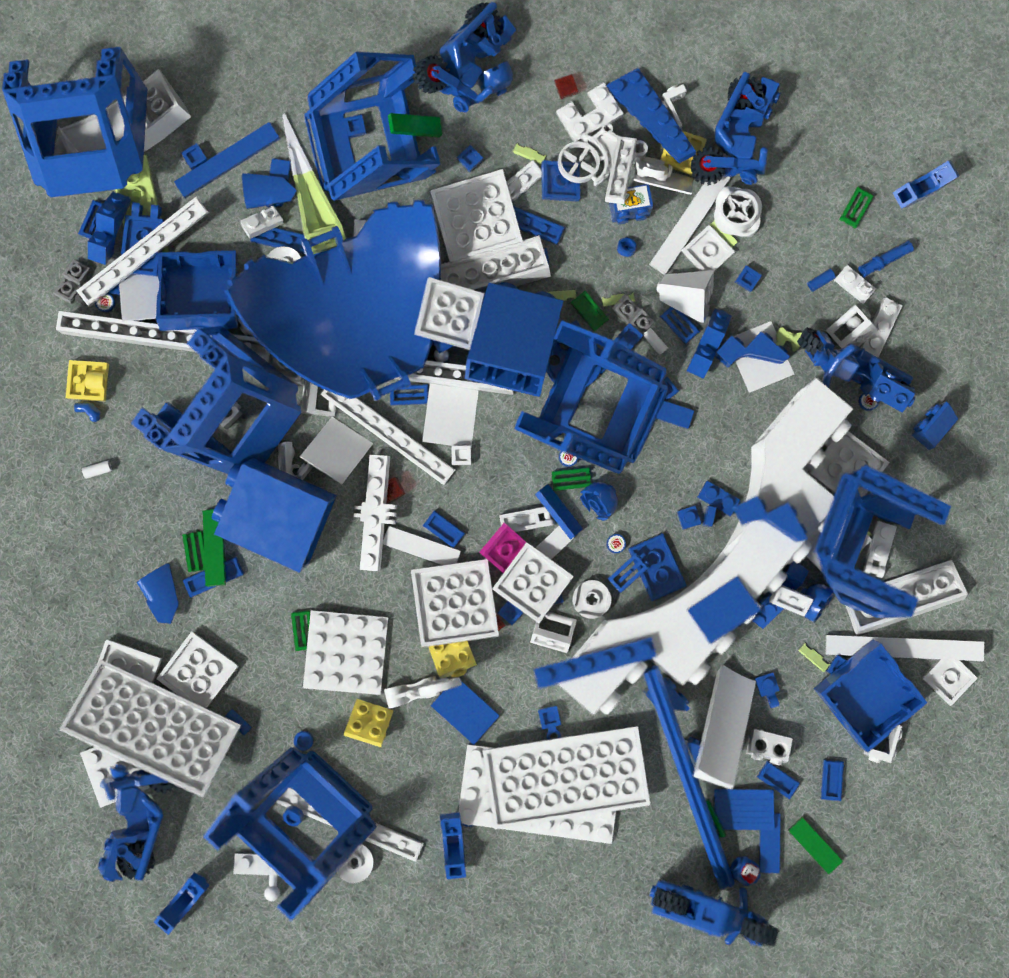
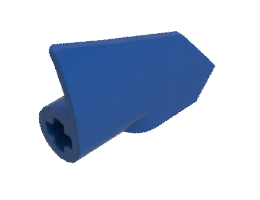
(266, 191)
(160, 593)

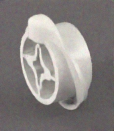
(746, 226)

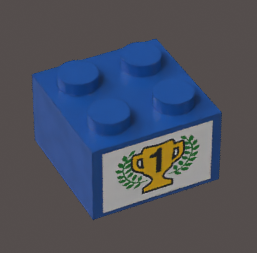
(637, 205)

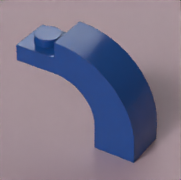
(182, 903)

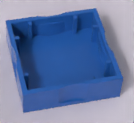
(194, 290)
(870, 695)

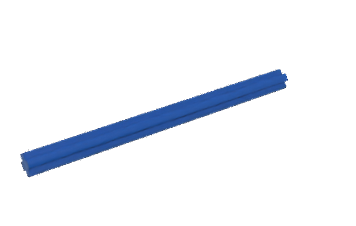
(686, 771)

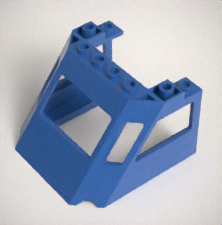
(45, 103)
(326, 103)
(631, 418)
(194, 429)
(846, 531)
(324, 792)

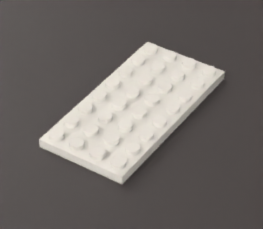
(150, 728)
(566, 777)
(476, 808)

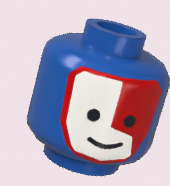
(745, 870)

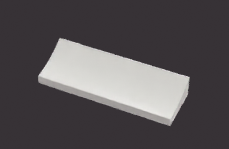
(512, 264)
(933, 586)
(725, 728)

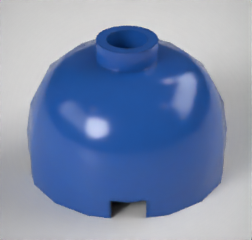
(497, 77)
(601, 499)
(821, 597)

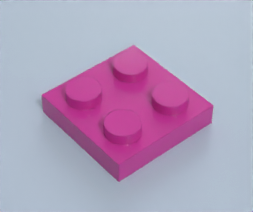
(503, 547)

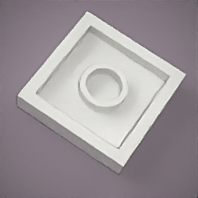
(708, 250)
(949, 679)

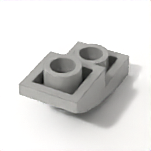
(73, 279)
(632, 314)

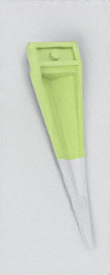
(314, 207)

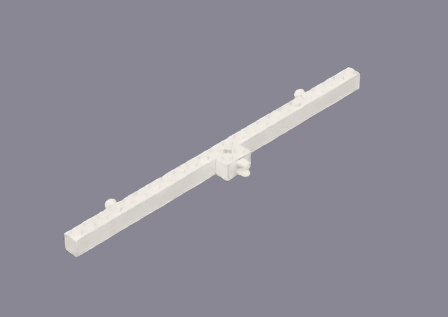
(150, 335)

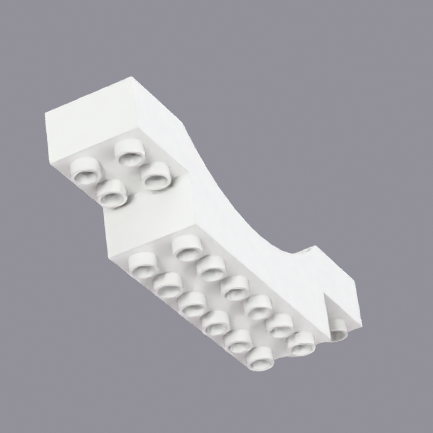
(752, 554)

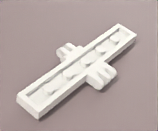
(375, 513)

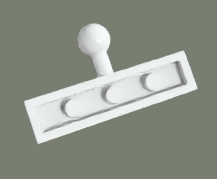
(883, 321)
(254, 865)

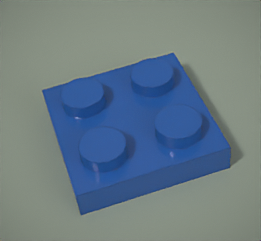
(555, 185)

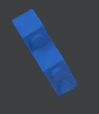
(107, 225)
(709, 343)
(760, 348)
(781, 518)
(795, 577)

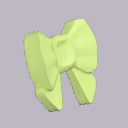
(783, 336)

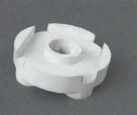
(653, 168)
(585, 590)

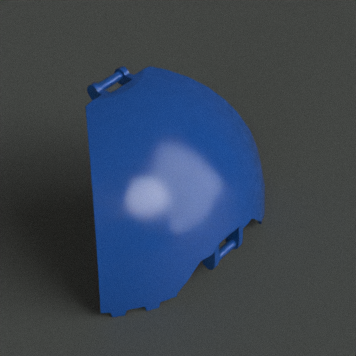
(349, 310)

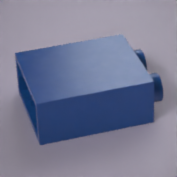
(513, 338)
(273, 513)

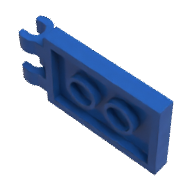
(136, 228)

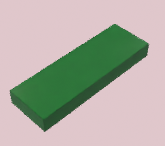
(415, 125)
(815, 845)

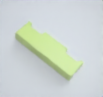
(528, 153)
(727, 238)
(563, 295)
(614, 299)
(814, 657)

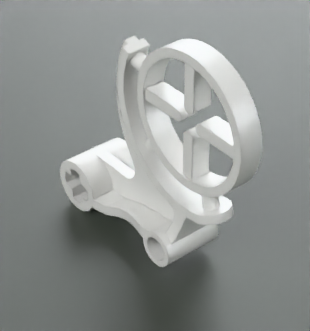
(605, 143)
(425, 688)

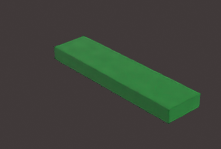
(213, 552)

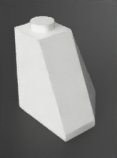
(688, 292)

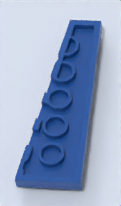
(644, 104)

